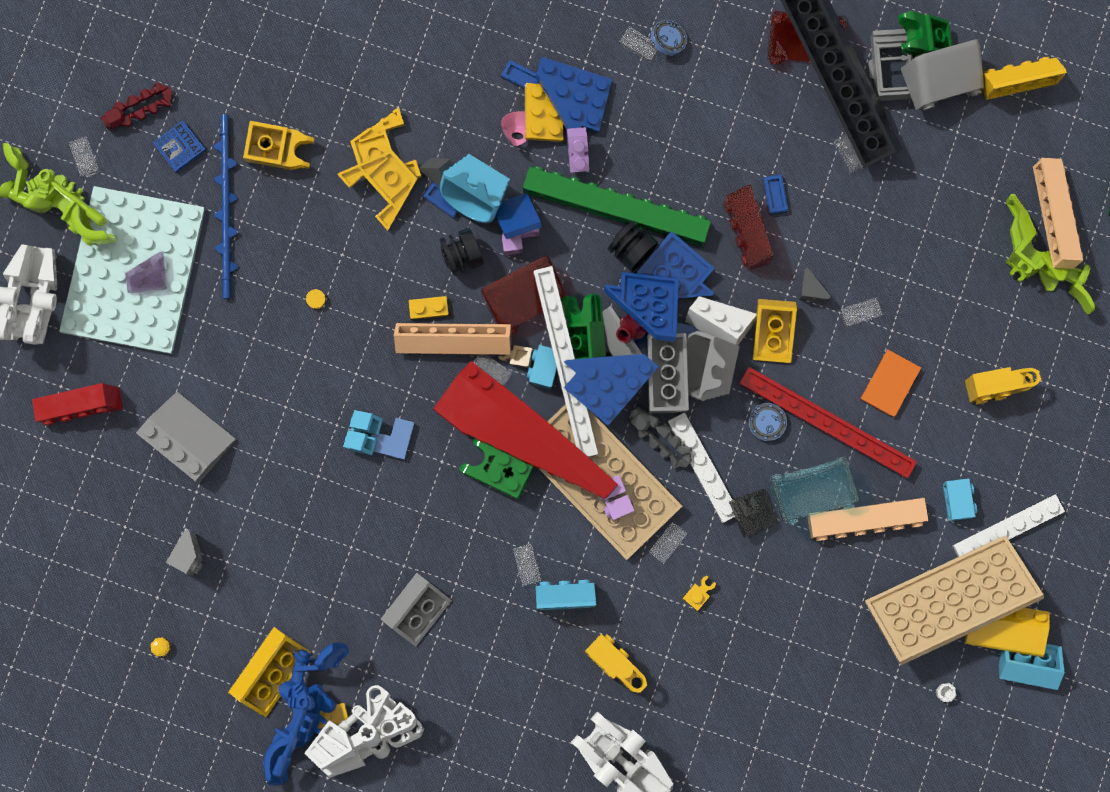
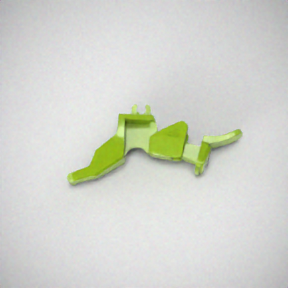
(1030, 261)

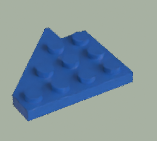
(678, 260)

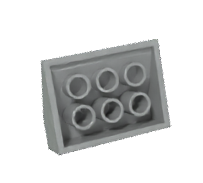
(186, 436)

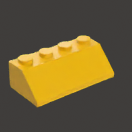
(1022, 77)
(1019, 632)
(265, 672)

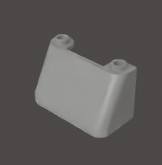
(944, 74)

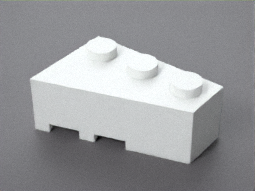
(720, 319)

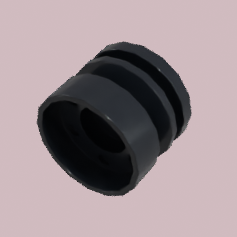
(632, 246)
(461, 251)

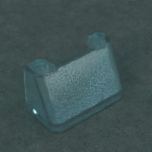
(813, 490)

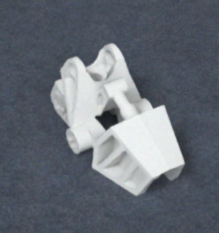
(35, 269)
(605, 745)
(339, 753)

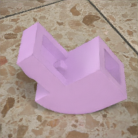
(514, 245)

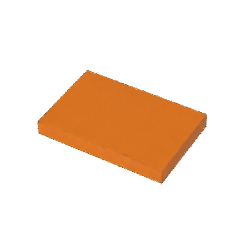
(890, 383)

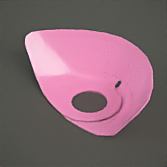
(513, 123)

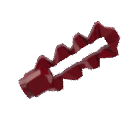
(116, 118)
(629, 330)

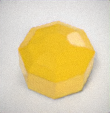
(160, 647)

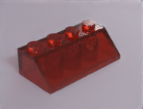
(748, 228)

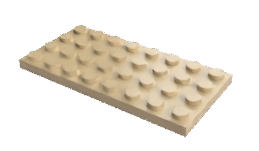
(649, 498)
(953, 600)

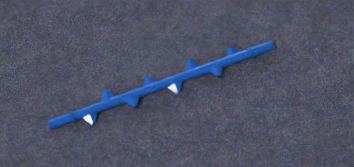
(224, 213)

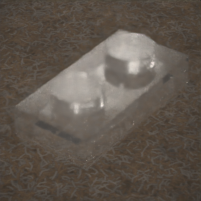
(638, 44)
(847, 154)
(84, 157)
(861, 312)
(493, 368)
(527, 565)

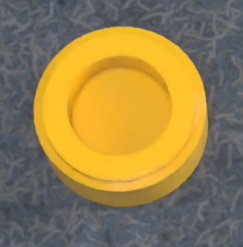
(315, 299)

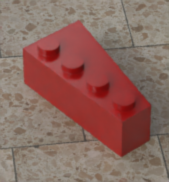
(77, 403)

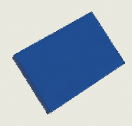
(517, 216)

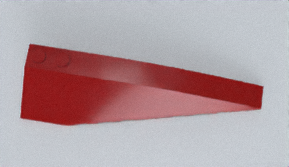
(494, 415)

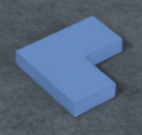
(398, 442)

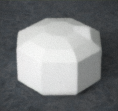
(946, 692)

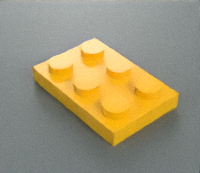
(540, 116)

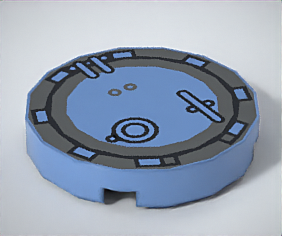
(668, 37)
(767, 422)

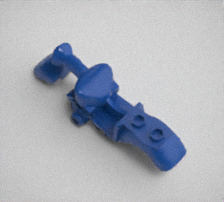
(306, 710)

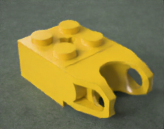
(282, 146)
(999, 384)
(615, 662)

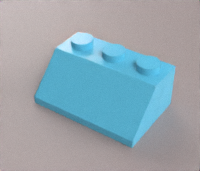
(565, 595)
(1033, 670)

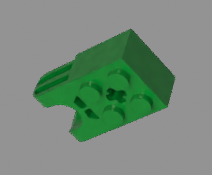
(924, 33)
(585, 326)
(493, 471)

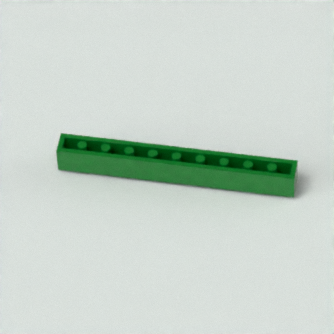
(615, 206)

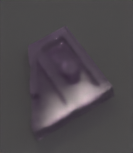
(148, 275)

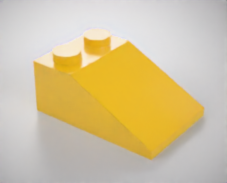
(774, 330)

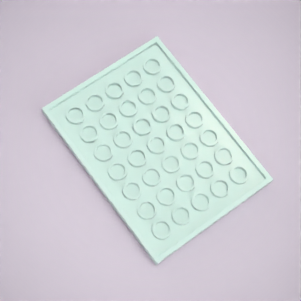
(98, 294)

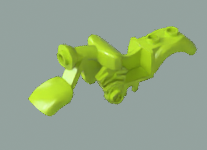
(53, 191)

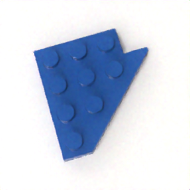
(574, 93)
(649, 301)
(608, 382)

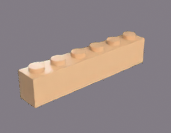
(1057, 213)
(452, 338)
(868, 518)

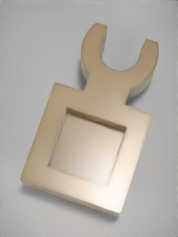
(519, 356)

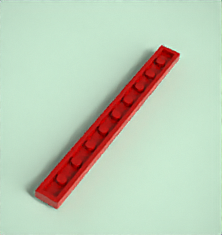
(828, 423)

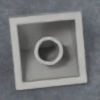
(186, 554)

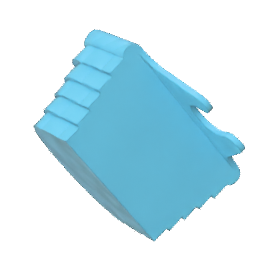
(474, 189)

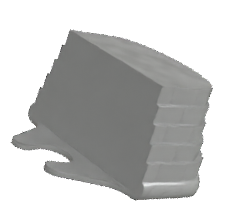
(709, 365)

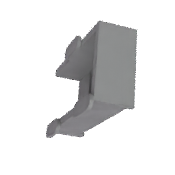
(887, 39)

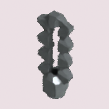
(643, 420)

